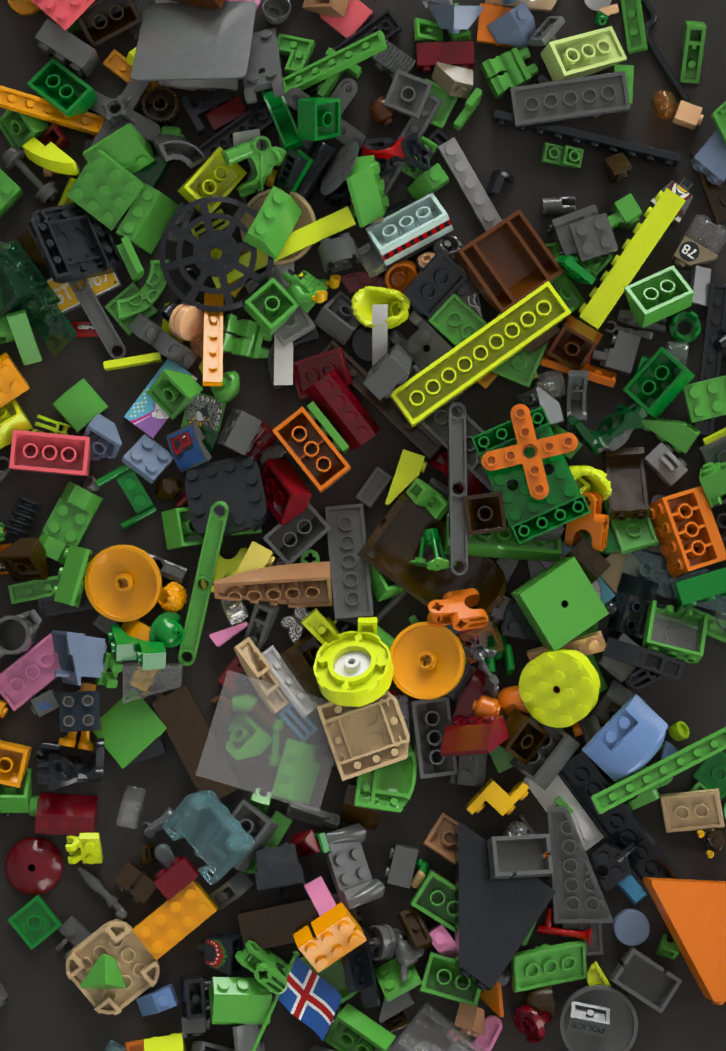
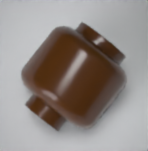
(381, 113)

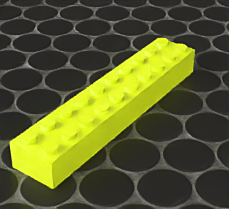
(480, 354)

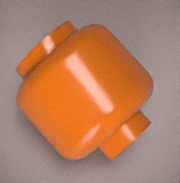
(486, 706)

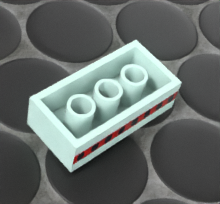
(409, 229)

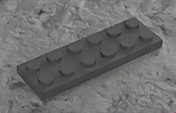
(570, 99)
(348, 571)

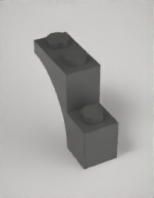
(162, 341)

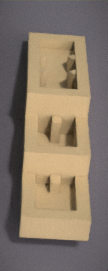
(254, 662)

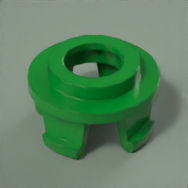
(692, 318)

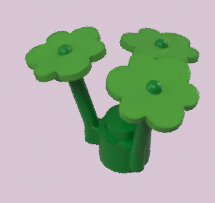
(432, 539)

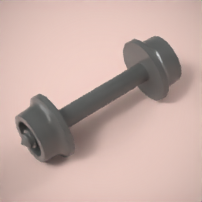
(14, 157)

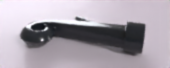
(167, 310)

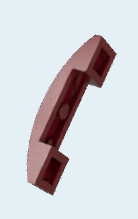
(472, 692)

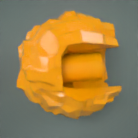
(172, 597)

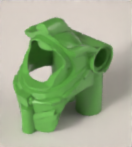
(260, 162)

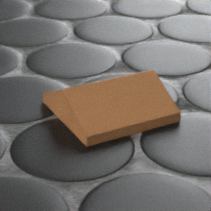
(442, 837)

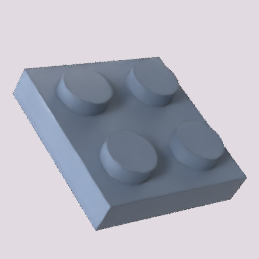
(148, 458)

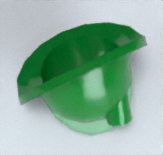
(167, 629)

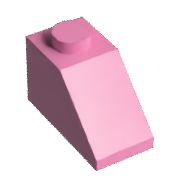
(443, 940)

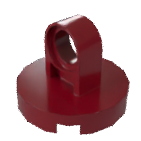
(531, 1023)

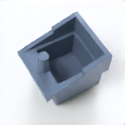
(78, 656)

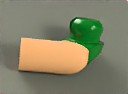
(604, 12)
(421, 874)

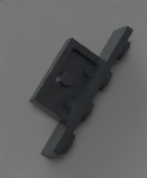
(360, 974)

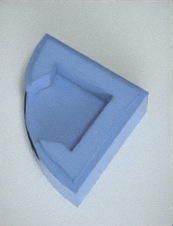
(667, 750)

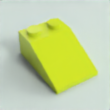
(212, 179)

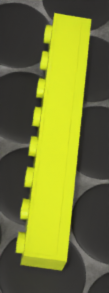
(631, 259)

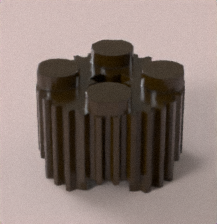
(156, 97)

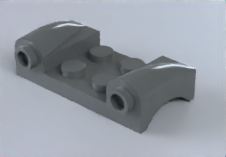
(350, 868)

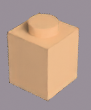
(688, 115)

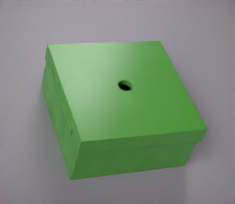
(560, 603)

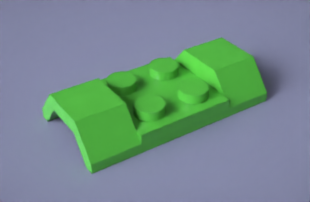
(69, 521)

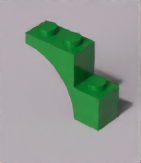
(283, 120)
(125, 647)

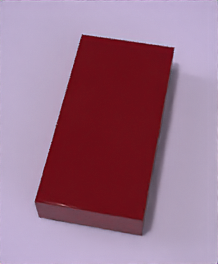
(225, 113)

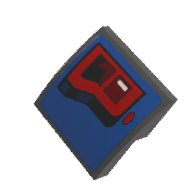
(188, 447)

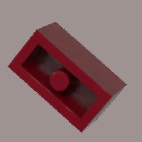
(176, 876)

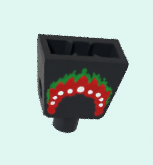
(220, 952)

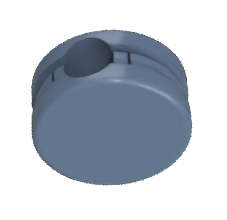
(631, 927)

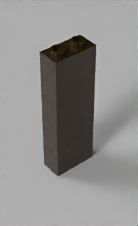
(188, 734)
(278, 922)

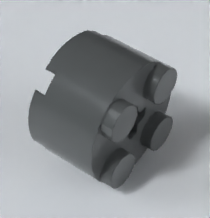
(338, 253)

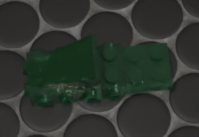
(27, 289)

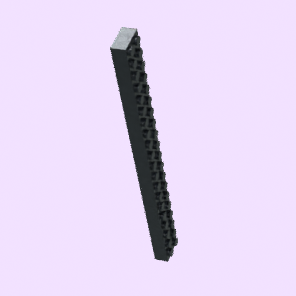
(259, 115)

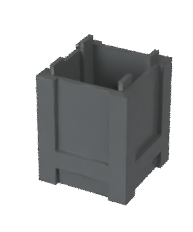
(560, 229)

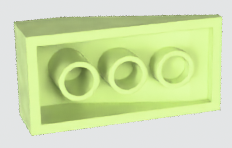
(583, 54)

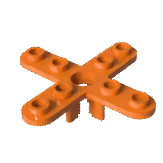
(526, 438)

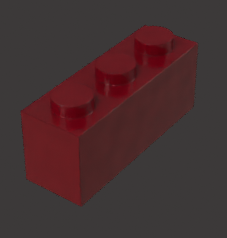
(453, 53)

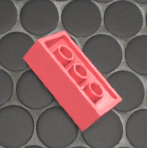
(50, 453)

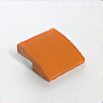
(488, 15)

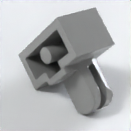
(666, 464)

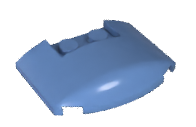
(627, 740)

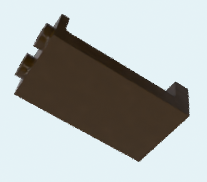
(628, 483)

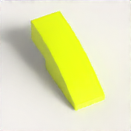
(50, 157)

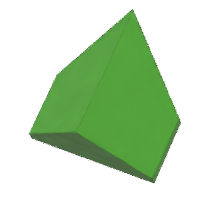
(596, 264)
(104, 975)

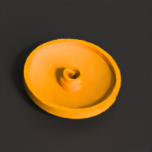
(123, 583)
(427, 661)

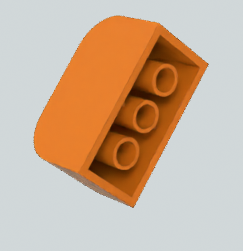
(311, 449)

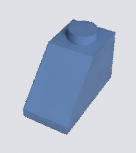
(157, 1000)

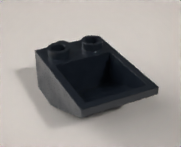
(629, 614)

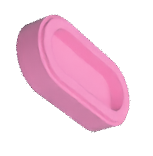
(493, 1027)

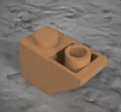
(470, 1020)

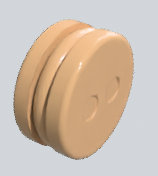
(186, 321)

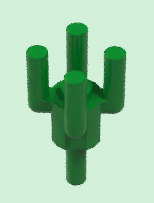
(506, 654)

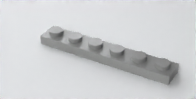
(469, 184)

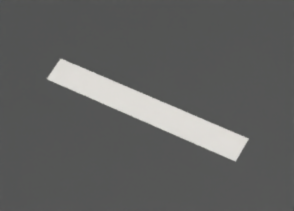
(283, 356)

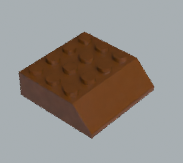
(508, 262)

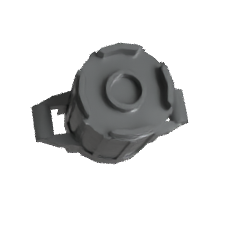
(18, 633)

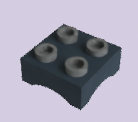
(79, 711)

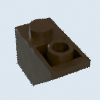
(617, 168)

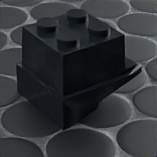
(278, 868)

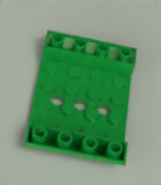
(524, 513)

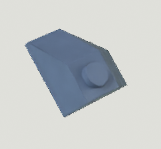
(455, 16)
(514, 27)
(103, 438)

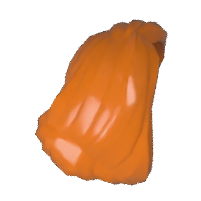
(396, 278)

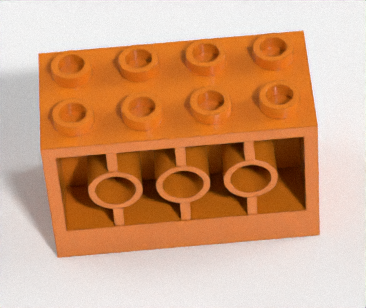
(687, 532)

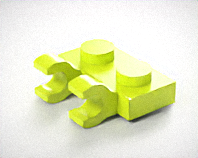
(89, 851)

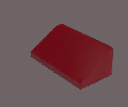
(261, 442)
(305, 843)

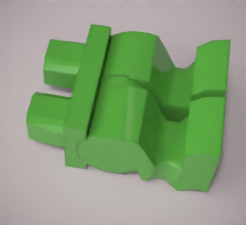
(512, 67)
(251, 338)

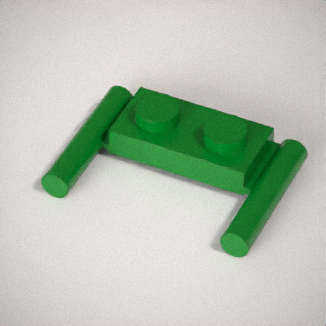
(134, 492)

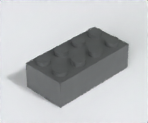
(389, 371)

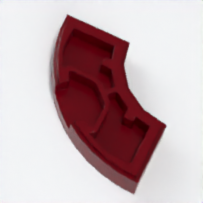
(358, 280)

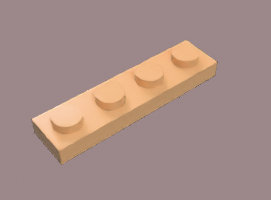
(586, 644)

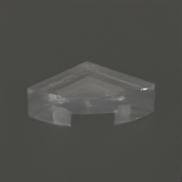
(720, 618)

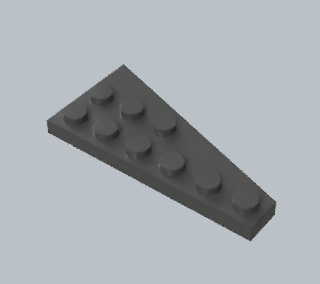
(576, 886)

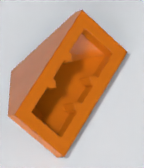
(494, 999)

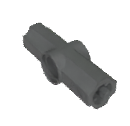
(171, 570)

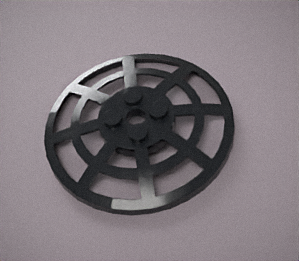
(202, 254)

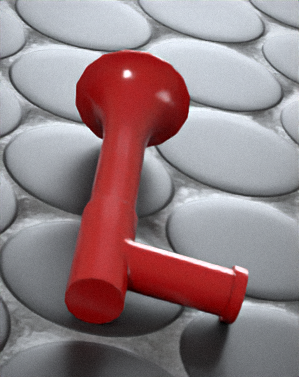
(548, 929)

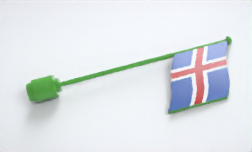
(306, 998)

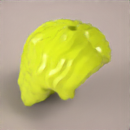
(364, 299)
(595, 477)

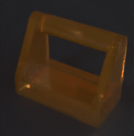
(478, 631)

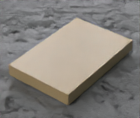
(692, 810)

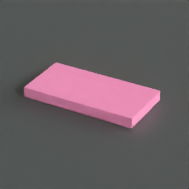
(29, 673)

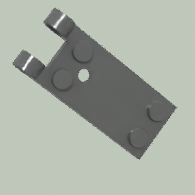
(264, 58)
(423, 336)

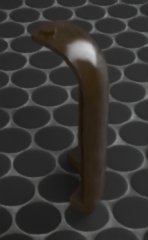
(398, 542)

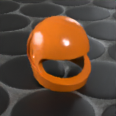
(509, 699)

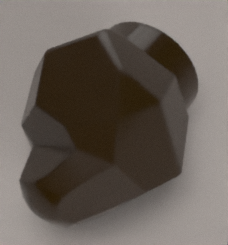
(168, 488)

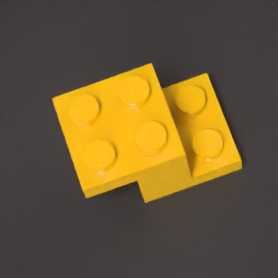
(497, 797)

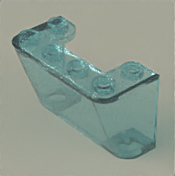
(211, 833)

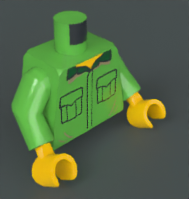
(308, 289)

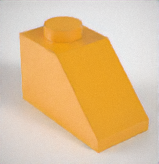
(136, 629)

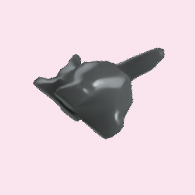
(405, 953)

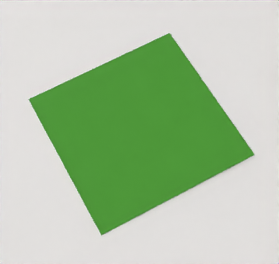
(129, 730)

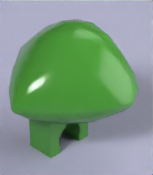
(229, 388)

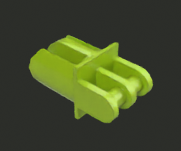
(52, 429)

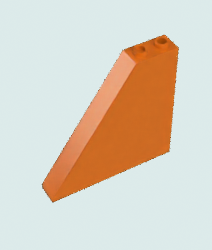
(697, 923)

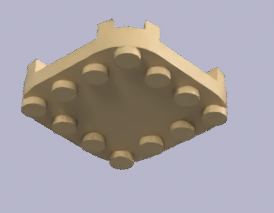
(135, 963)

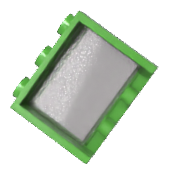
(675, 633)

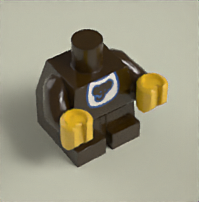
(715, 840)

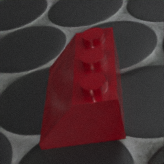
(284, 490)
(473, 735)
(66, 814)

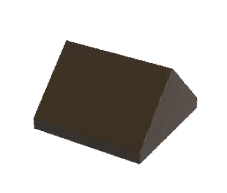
(484, 513)

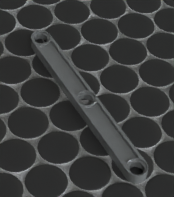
(96, 315)
(457, 475)

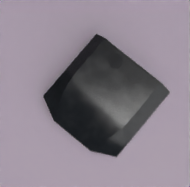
(74, 243)

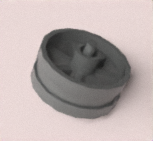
(381, 942)

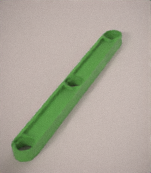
(206, 571)

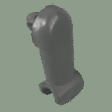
(155, 826)
(164, 855)

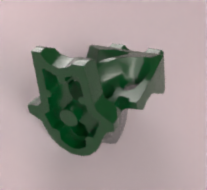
(613, 429)

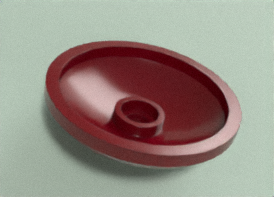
(43, 856)

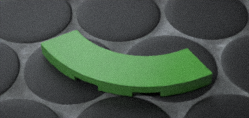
(146, 297)

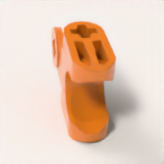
(594, 522)
(456, 610)

